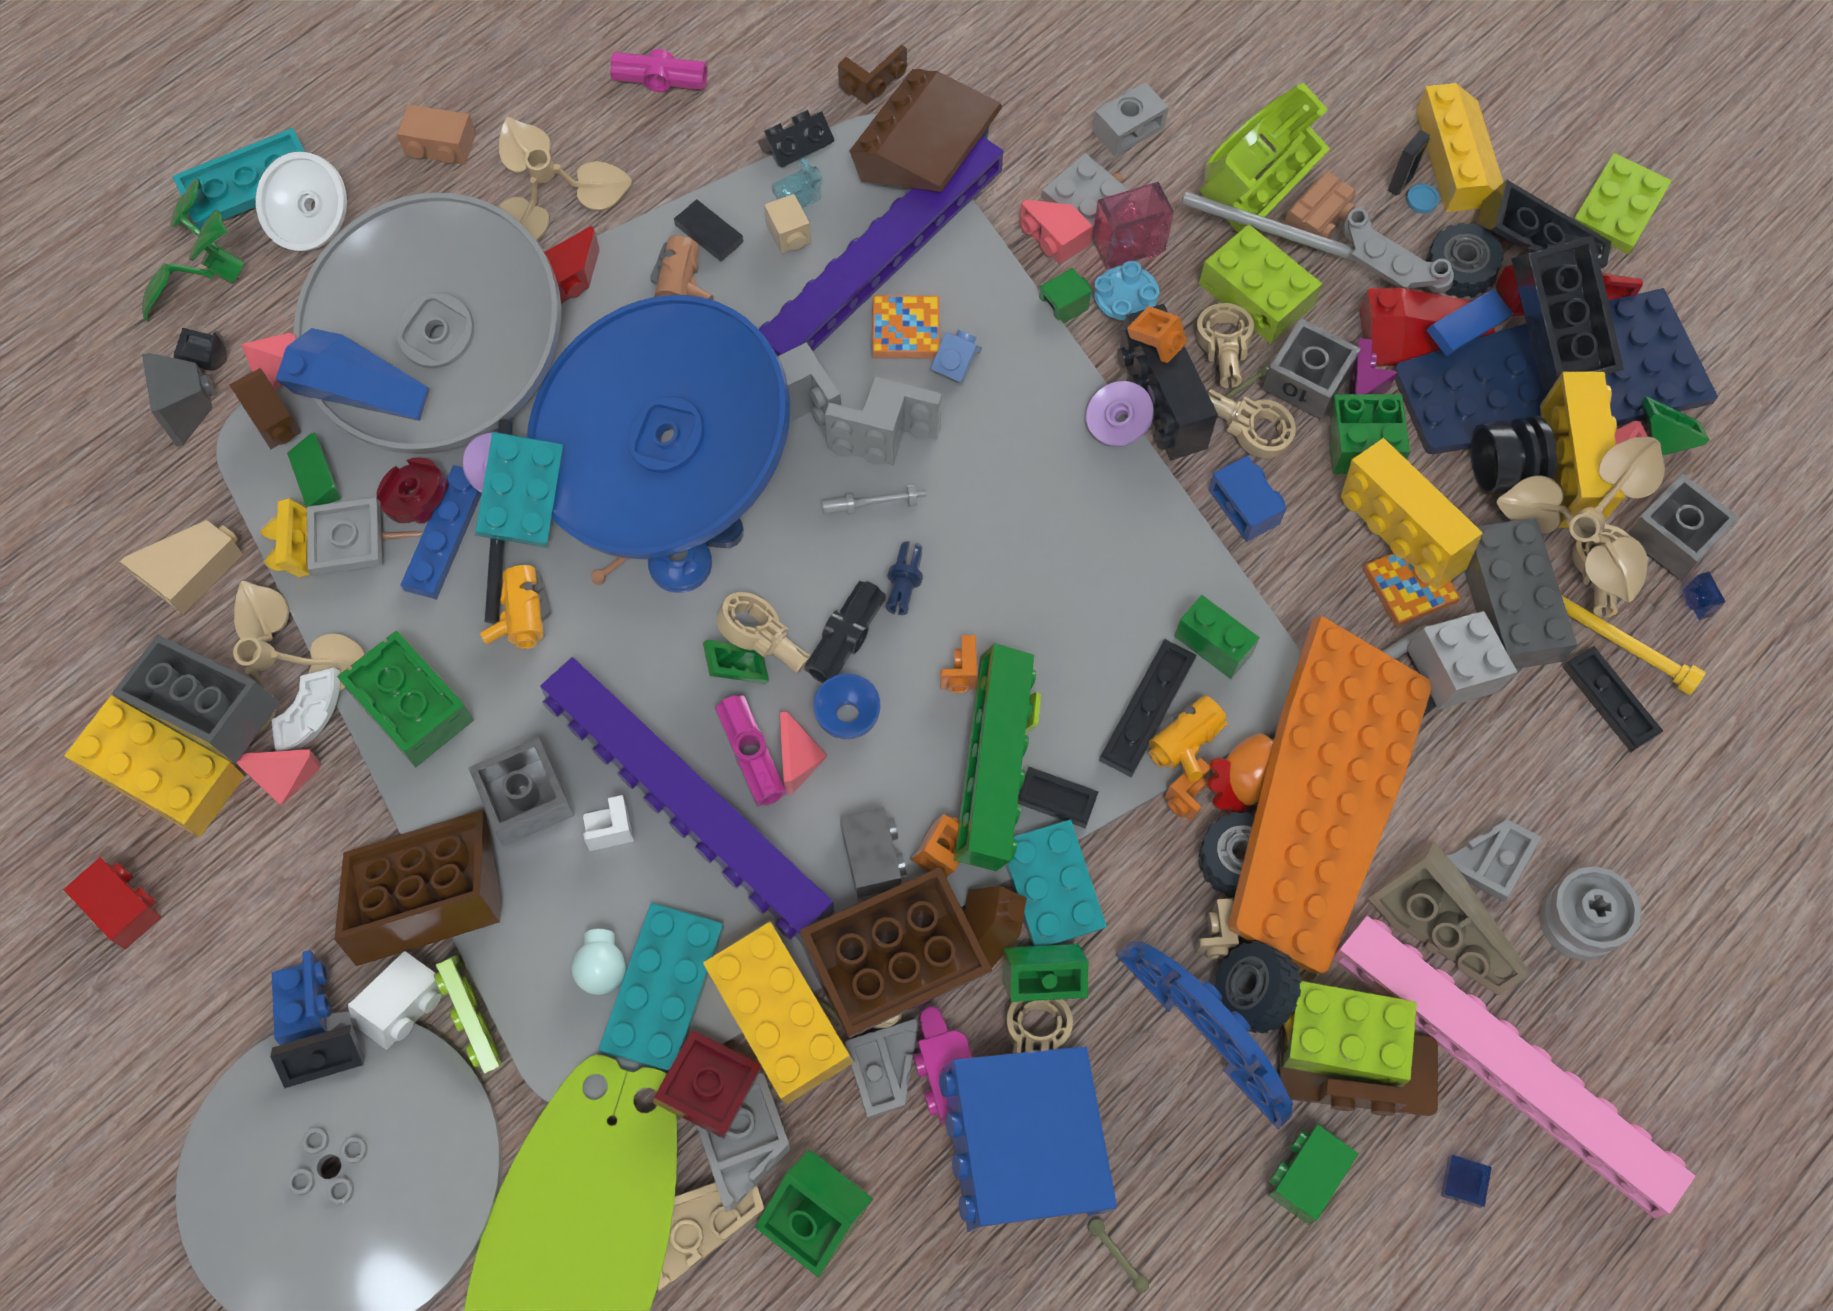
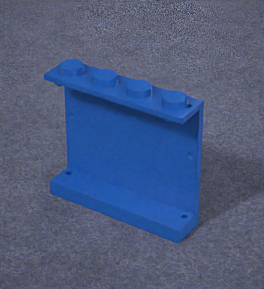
(1026, 1137)

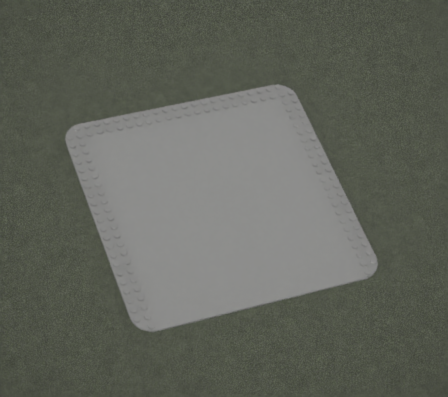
(1024, 541)

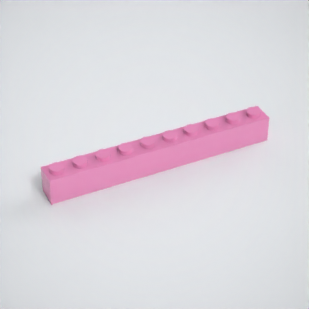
(1517, 1069)

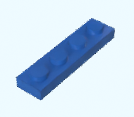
(442, 537)

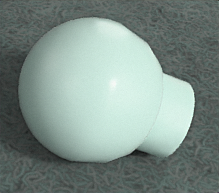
(598, 963)

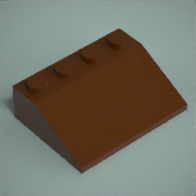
(923, 132)
(417, 889)
(894, 952)

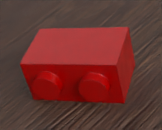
(113, 902)

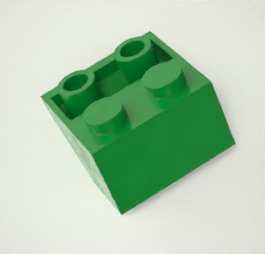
(1361, 422)

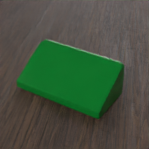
(313, 472)

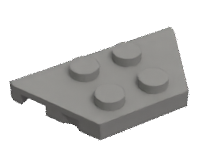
(750, 1147)

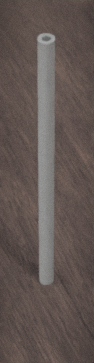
(1267, 225)

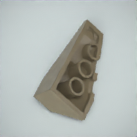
(1441, 910)

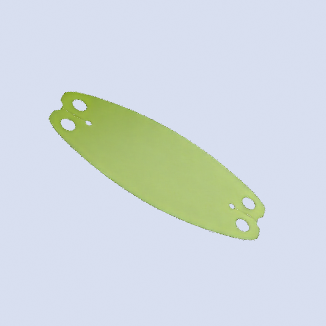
(583, 1203)

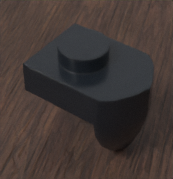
(201, 348)

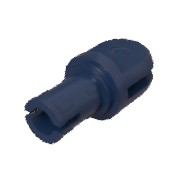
(904, 578)

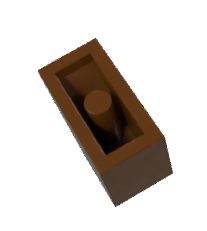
(265, 408)
(995, 919)

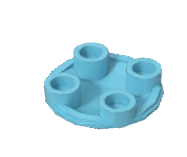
(1125, 290)

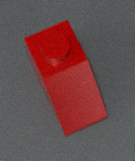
(574, 263)

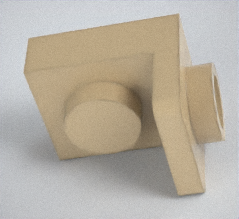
(1225, 939)

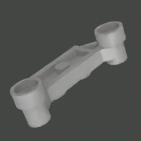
(1392, 260)

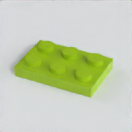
(1622, 202)

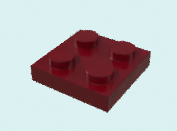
(707, 1084)

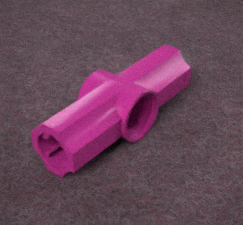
(659, 70)
(757, 768)

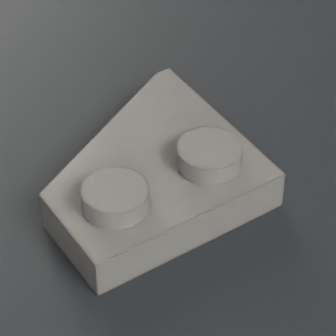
(1497, 858)
(883, 1067)

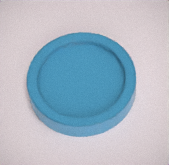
(1422, 198)

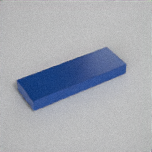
(1469, 322)

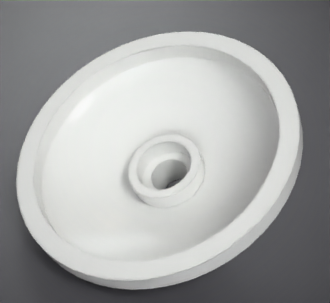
(286, 200)

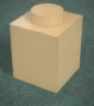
(787, 223)

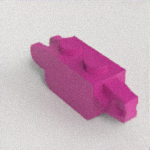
(935, 1052)

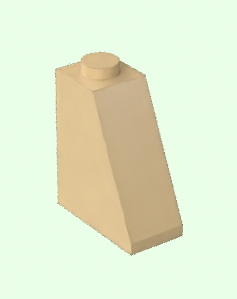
(185, 563)

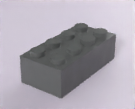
(1520, 593)
(197, 697)

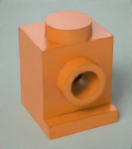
(932, 854)

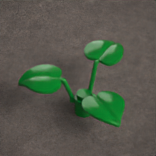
(216, 259)

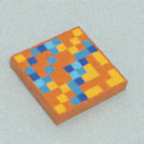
(905, 326)
(1404, 593)

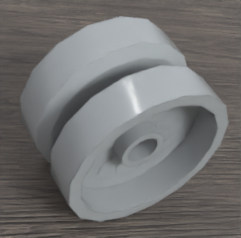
(1590, 913)

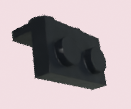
(798, 139)

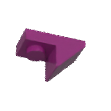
(1364, 376)

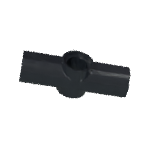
(845, 631)

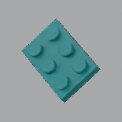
(519, 490)
(1056, 884)

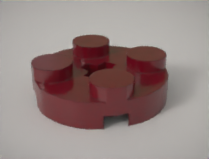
(419, 505)

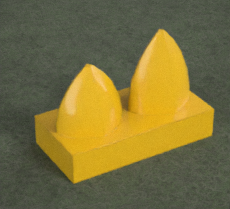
(290, 533)

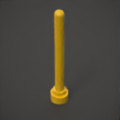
(1684, 676)

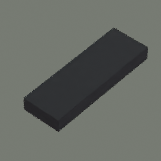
(1612, 699)

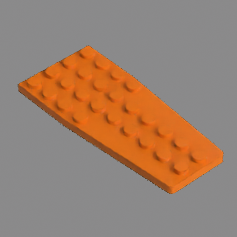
(1326, 793)

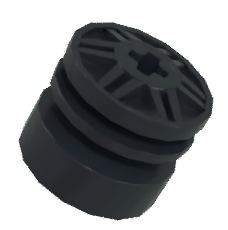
(1512, 452)

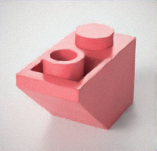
(1057, 228)

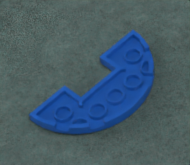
(1224, 1030)

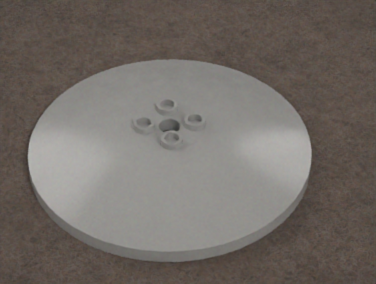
(428, 266)
(379, 1235)

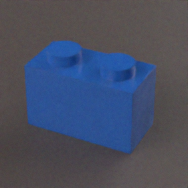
(1247, 498)

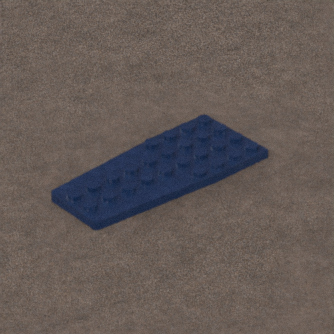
(1500, 381)

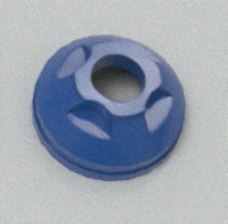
(684, 574)
(847, 690)

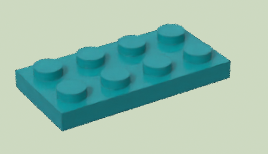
(233, 179)
(661, 988)

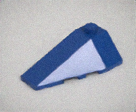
(345, 373)

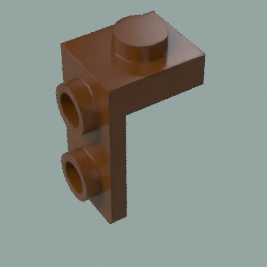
(867, 85)

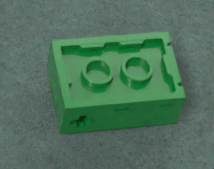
(406, 698)

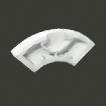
(309, 712)

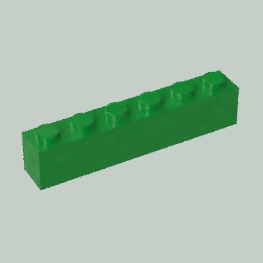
(995, 758)

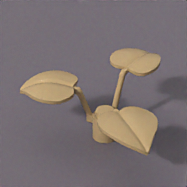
(529, 148)
(1618, 565)
(266, 611)

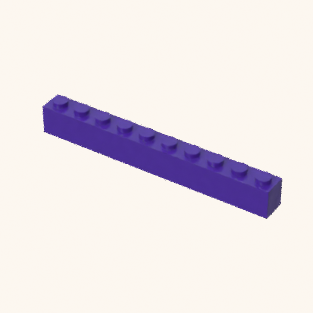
(879, 254)
(687, 799)

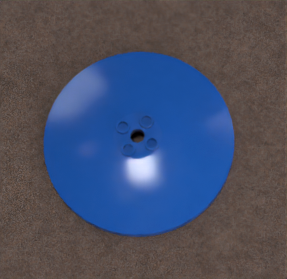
(629, 381)

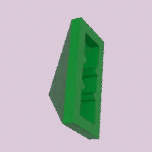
(1672, 428)
(734, 663)

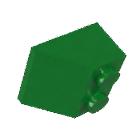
(813, 1212)

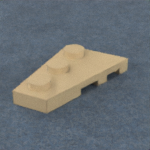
(702, 1226)

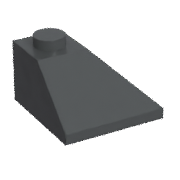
(177, 394)

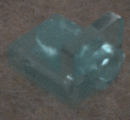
(803, 184)

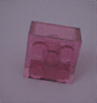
(1132, 225)

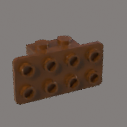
(1415, 1097)

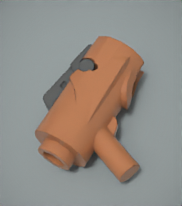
(676, 268)

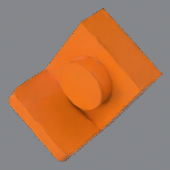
(1159, 330)
(965, 672)
(1178, 793)

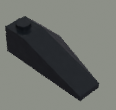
(1532, 222)

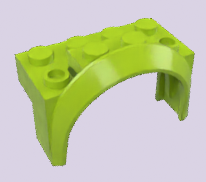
(1244, 154)

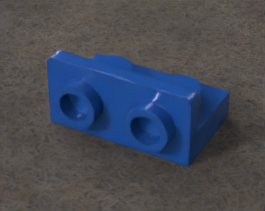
(300, 1000)

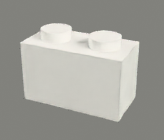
(395, 1001)

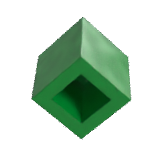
(1067, 295)

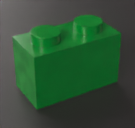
(1216, 636)
(1045, 972)
(1311, 1174)

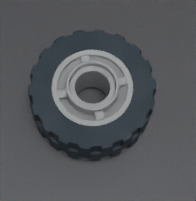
(1217, 849)

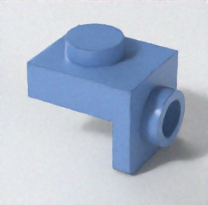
(955, 355)

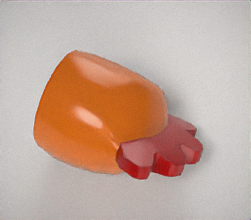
(1241, 774)

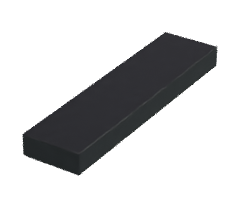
(1147, 708)

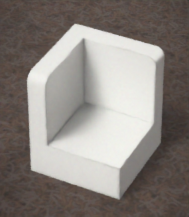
(608, 826)

